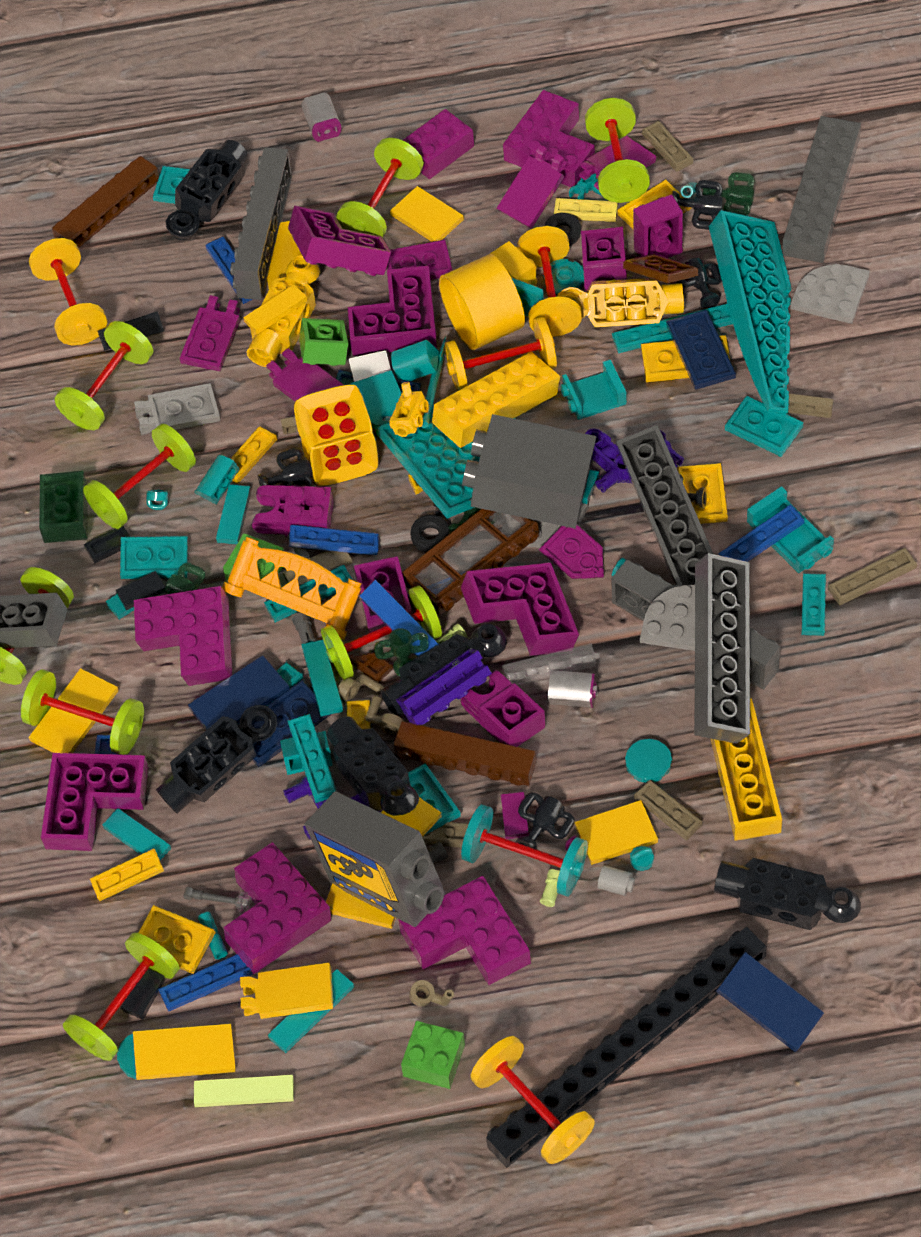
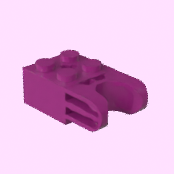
(603, 255)
(293, 506)
(505, 711)

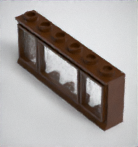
(478, 544)

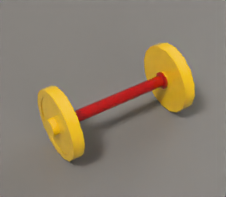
(544, 247)
(55, 261)
(544, 344)
(498, 1064)

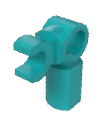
(584, 186)

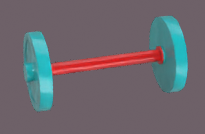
(479, 833)

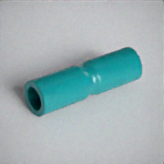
(685, 192)
(216, 945)

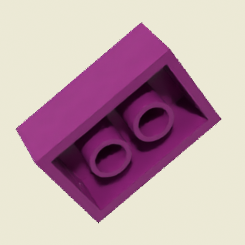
(441, 142)
(658, 228)
(389, 576)

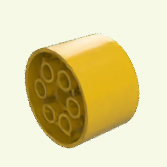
(481, 301)

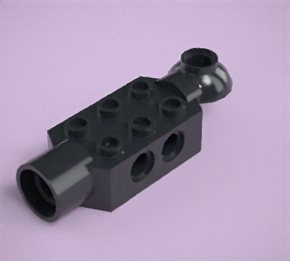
(206, 188)
(439, 656)
(216, 757)
(371, 768)
(785, 893)

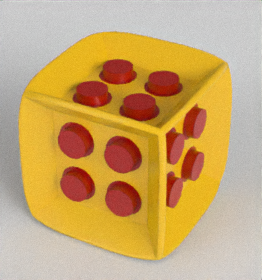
(336, 434)

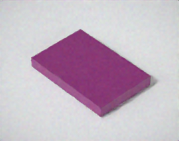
(432, 254)

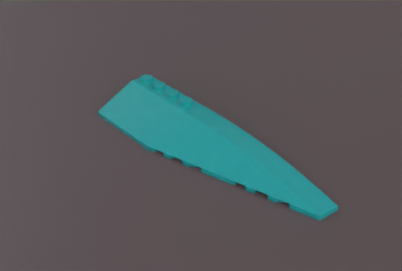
(757, 300)

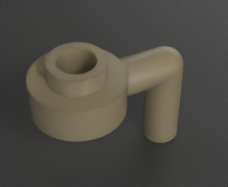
(349, 688)
(388, 722)
(430, 995)

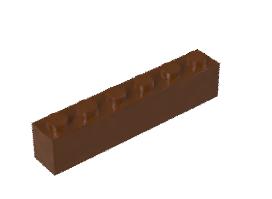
(107, 202)
(465, 754)

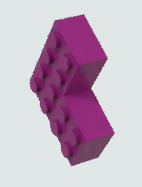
(549, 124)
(325, 242)
(398, 323)
(524, 594)
(195, 623)
(80, 787)
(283, 912)
(474, 921)

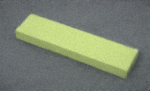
(243, 1091)

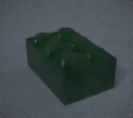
(63, 507)

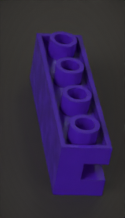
(443, 687)

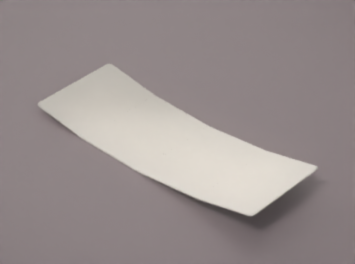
(368, 366)

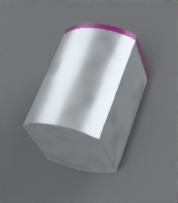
(321, 117)
(572, 689)

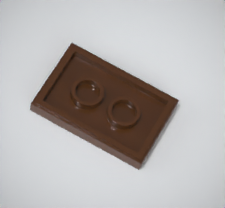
(660, 268)

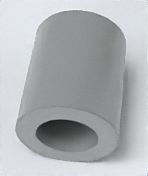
(615, 881)

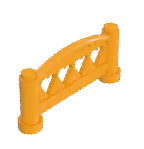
(246, 577)

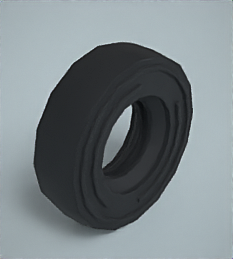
(567, 220)
(423, 523)

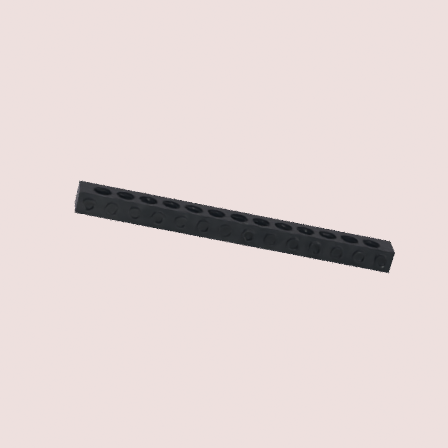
(510, 1150)

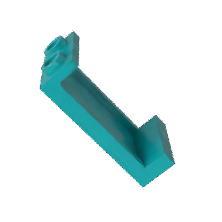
(801, 546)

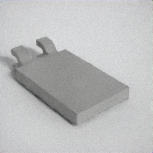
(178, 408)

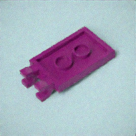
(630, 150)
(533, 187)
(211, 335)
(299, 378)

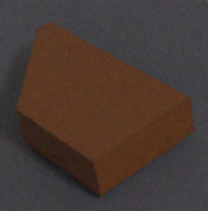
(371, 666)

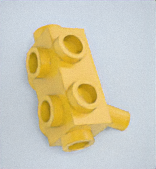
(408, 411)

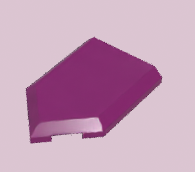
(575, 553)

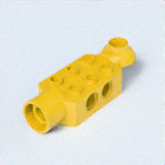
(627, 301)
(286, 331)

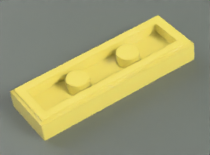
(587, 209)

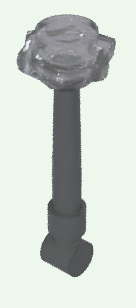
(242, 901)

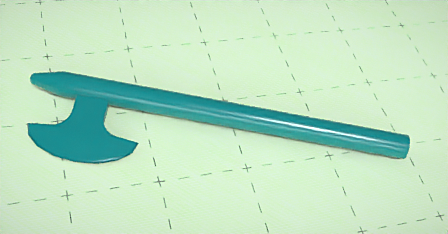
(433, 385)

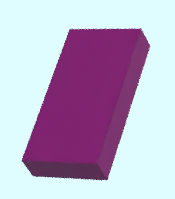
(513, 824)

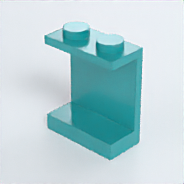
(595, 392)

